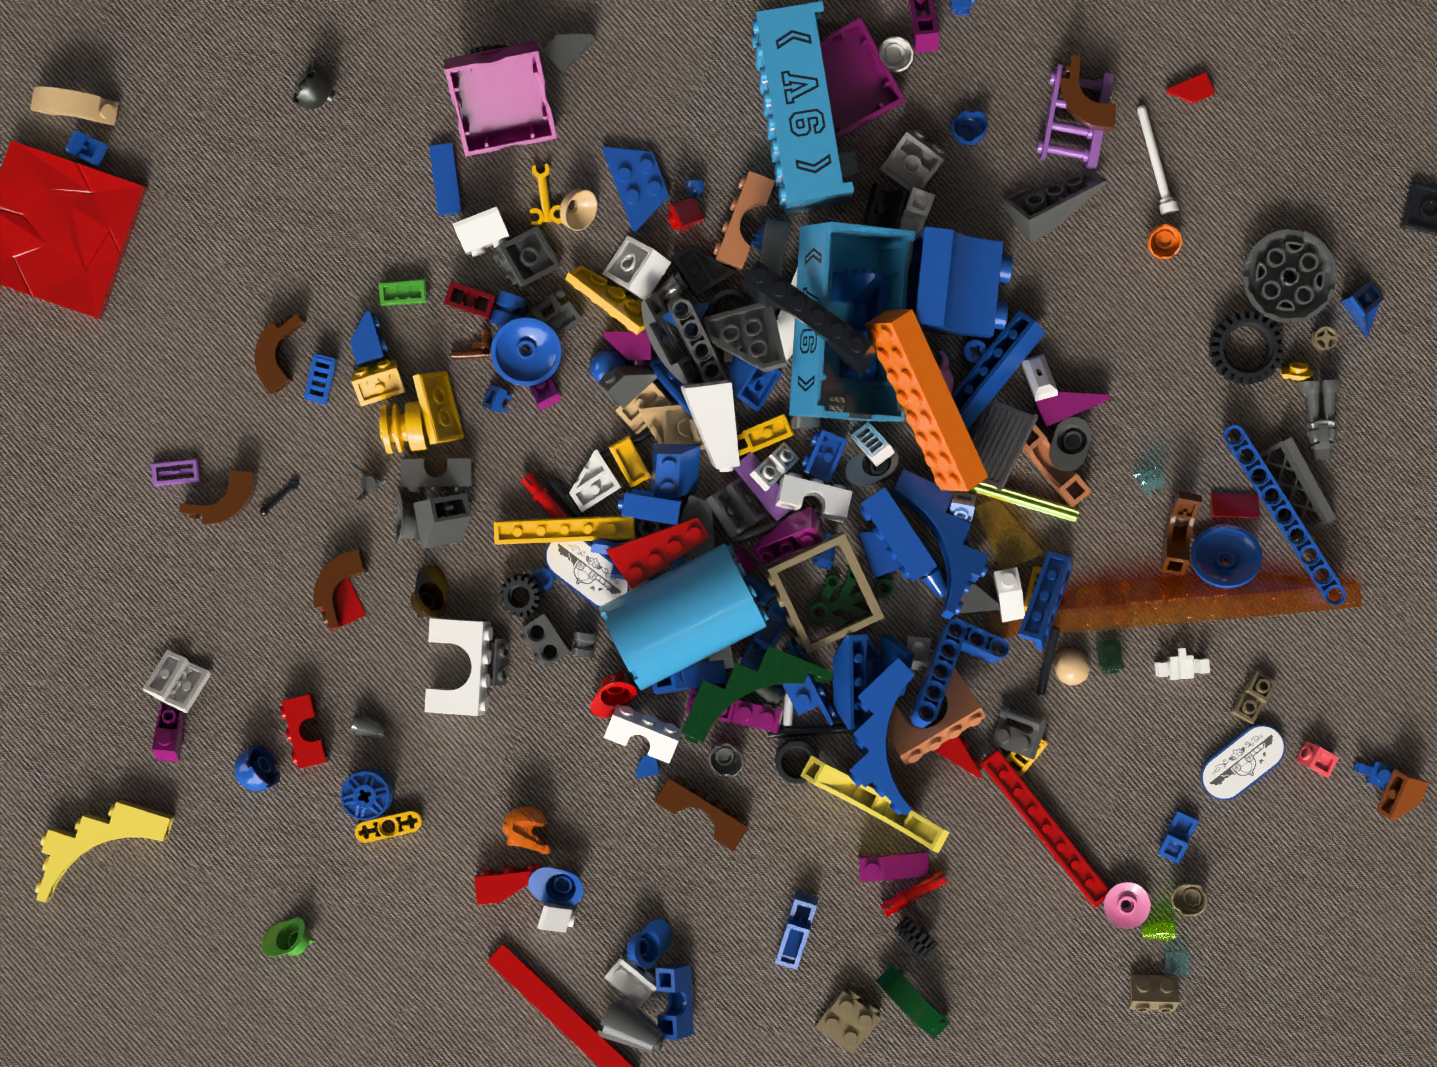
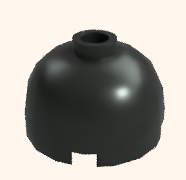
(314, 87)

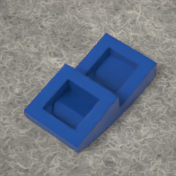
(1177, 836)

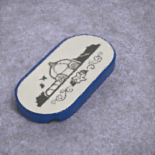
(584, 571)
(1242, 762)

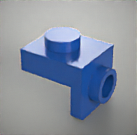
(86, 148)

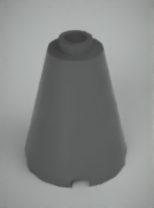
(631, 1027)

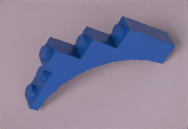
(952, 534)
(874, 766)

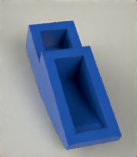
(767, 636)
(796, 930)

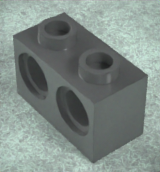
(550, 637)

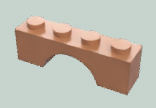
(755, 192)
(1066, 483)

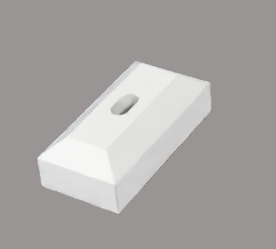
(1041, 386)

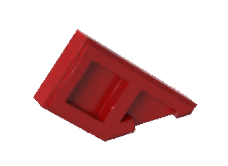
(1193, 89)

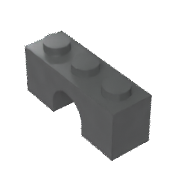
(415, 475)

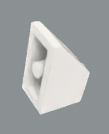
(1009, 594)
(556, 917)

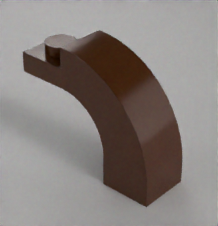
(1087, 112)
(267, 353)
(237, 498)
(1178, 533)
(330, 579)

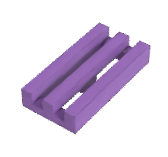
(195, 470)

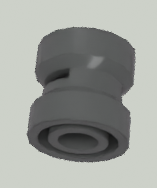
(584, 644)

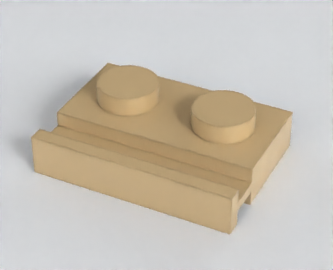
(648, 398)

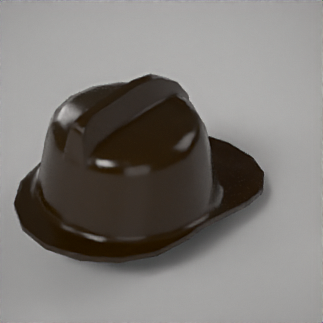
(429, 593)

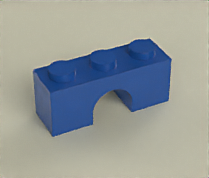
(678, 1017)

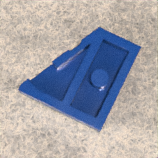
(893, 649)

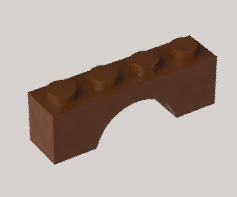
(676, 796)

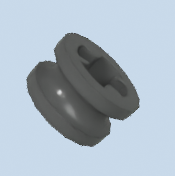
(646, 532)

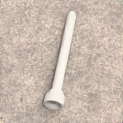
(1167, 203)

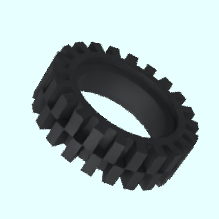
(1273, 341)

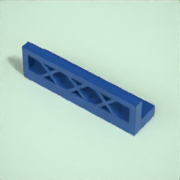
(1046, 599)

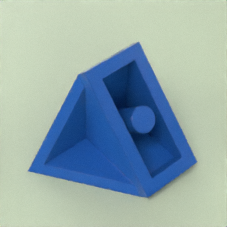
(1363, 306)

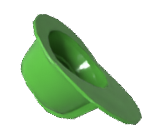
(287, 938)

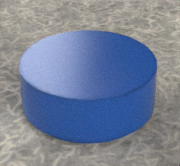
(544, 576)

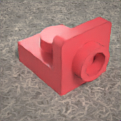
(1317, 759)

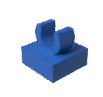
(495, 398)

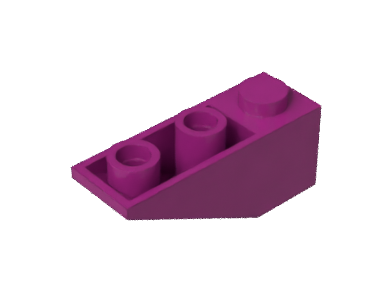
(791, 535)
(168, 733)

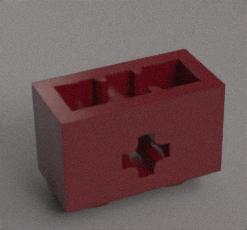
(470, 300)

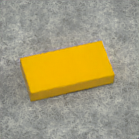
(629, 461)

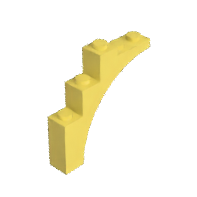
(840, 784)
(66, 847)

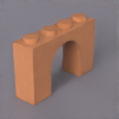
(961, 714)

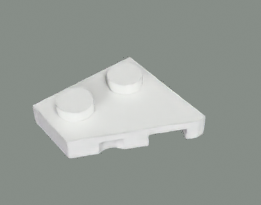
(594, 483)

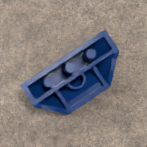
(854, 669)

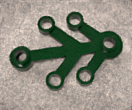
(845, 601)

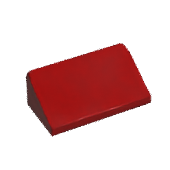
(1234, 505)

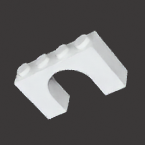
(474, 639)

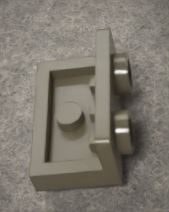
(1154, 993)

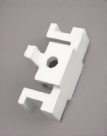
(1181, 666)

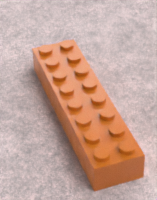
(926, 400)

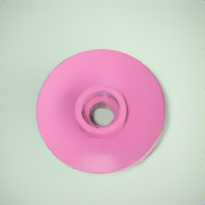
(1138, 906)

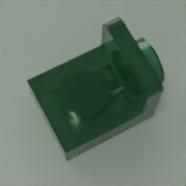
(1109, 656)

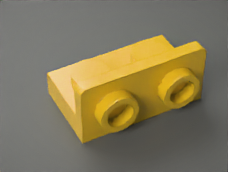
(377, 382)

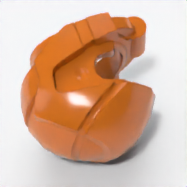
(519, 826)

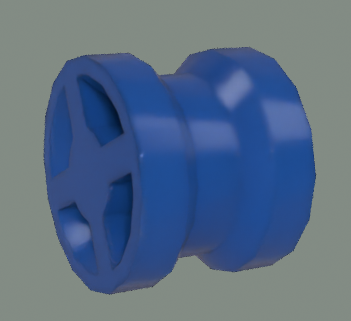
(973, 355)

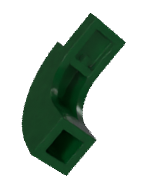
(912, 1001)

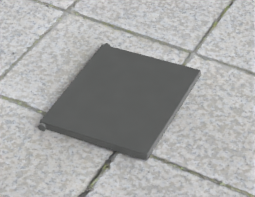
(999, 439)

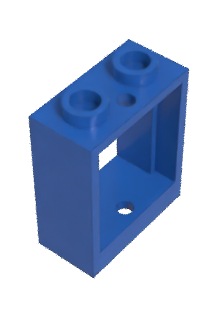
(643, 505)

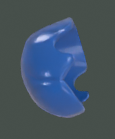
(969, 127)
(604, 362)

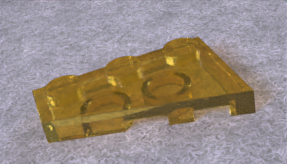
(1005, 536)

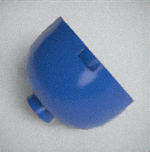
(255, 769)

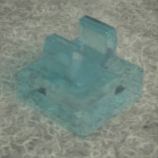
(1150, 479)

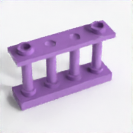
(1091, 154)

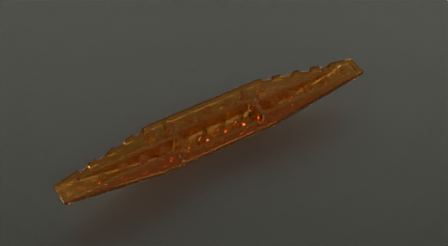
(1182, 601)

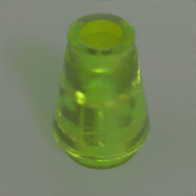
(1159, 931)

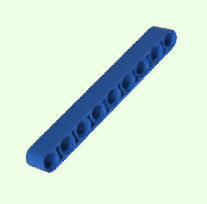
(1285, 526)

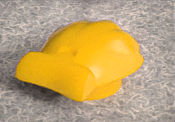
(1297, 371)

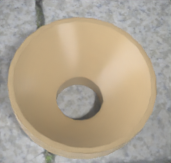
(583, 211)

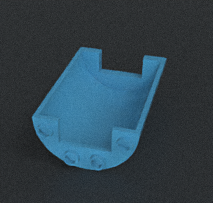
(683, 616)

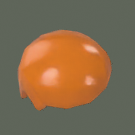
(1164, 241)

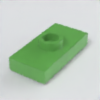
(403, 292)

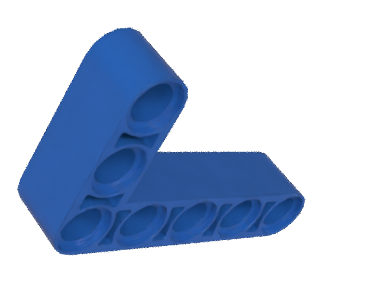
(946, 664)

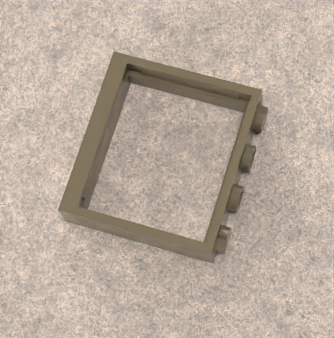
(784, 600)

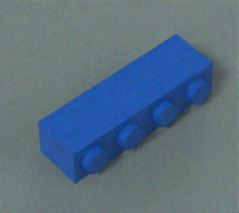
(898, 534)

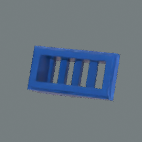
(312, 376)

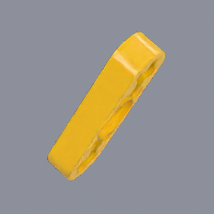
(373, 835)

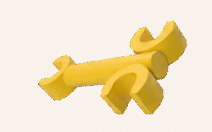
(547, 212)

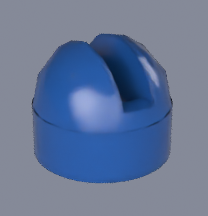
(694, 187)

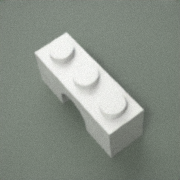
(833, 499)
(661, 735)

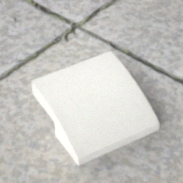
(176, 681)

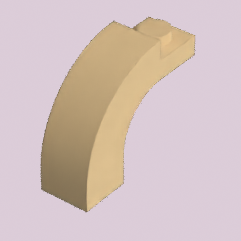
(75, 104)

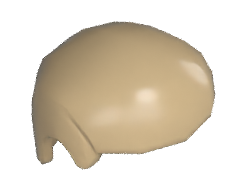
(1071, 666)

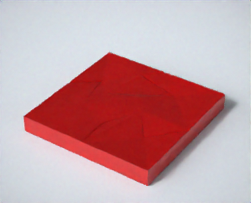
(63, 228)

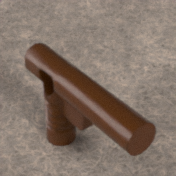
(477, 348)

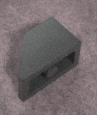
(566, 49)
(627, 382)
(977, 601)

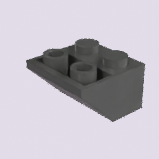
(442, 520)

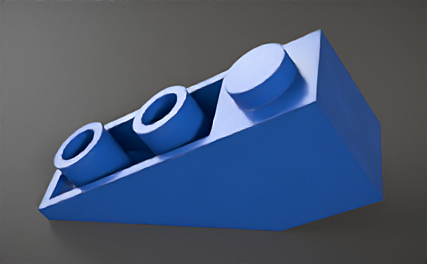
(692, 677)

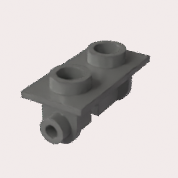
(498, 669)

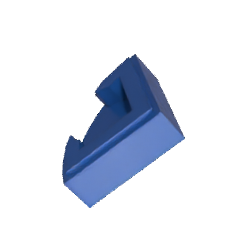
(647, 767)

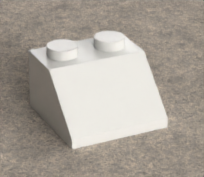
(482, 231)
(636, 268)

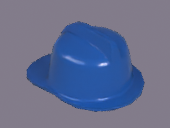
(556, 886)
(649, 944)

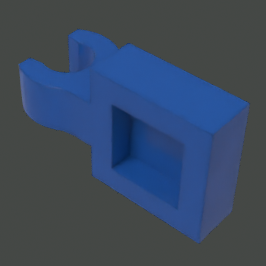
(1377, 774)

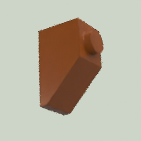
(1401, 794)

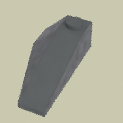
(1045, 208)

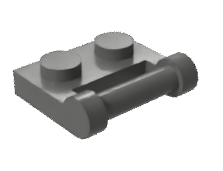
(1016, 739)

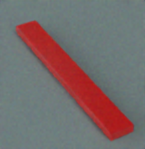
(1045, 827)
(556, 1009)

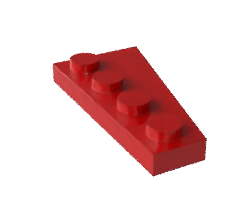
(651, 553)

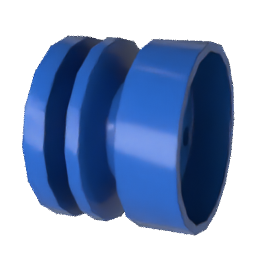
(370, 780)

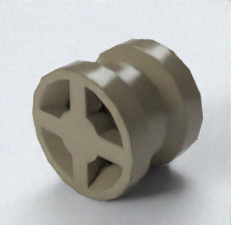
(1329, 338)

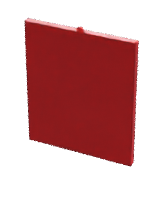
(348, 604)

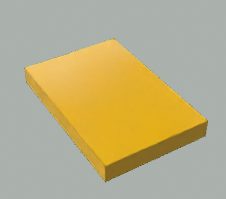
(438, 407)

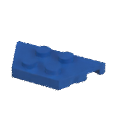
(637, 183)

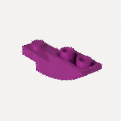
(747, 714)

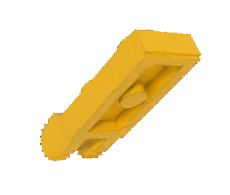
(765, 434)

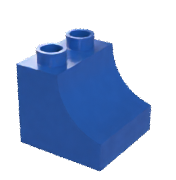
(957, 283)

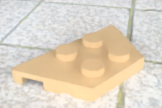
(669, 425)

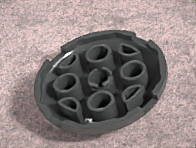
(1312, 272)

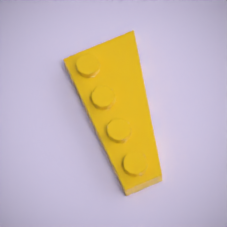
(608, 297)

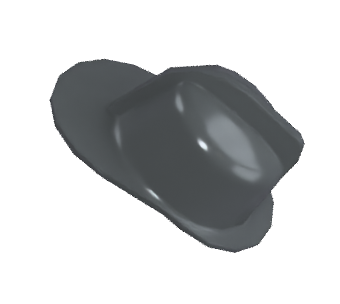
(1070, 444)
(863, 472)
(406, 520)

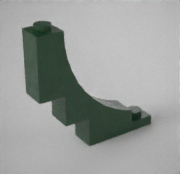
(774, 669)

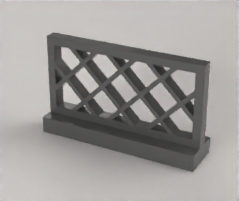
(1306, 480)

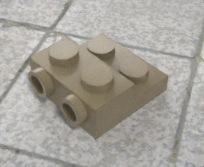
(848, 1020)

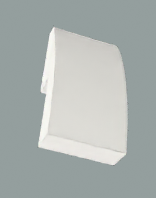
(774, 466)

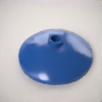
(528, 366)
(1230, 545)

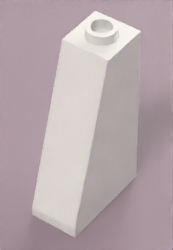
(714, 417)

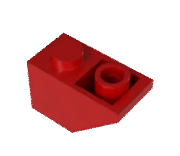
(685, 215)

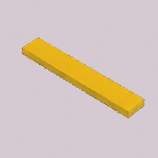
(563, 529)

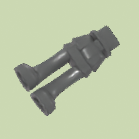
(1321, 431)

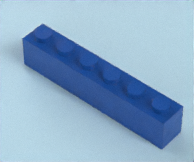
(996, 366)

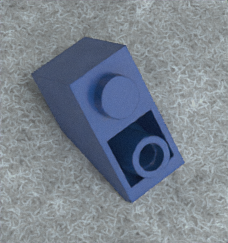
(855, 287)
(366, 340)

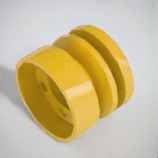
(403, 427)

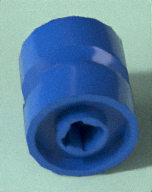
(509, 307)

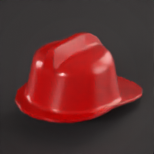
(613, 690)

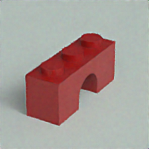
(306, 751)

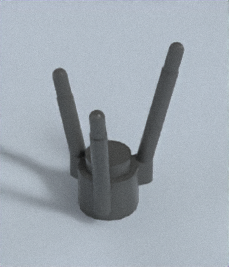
(369, 482)

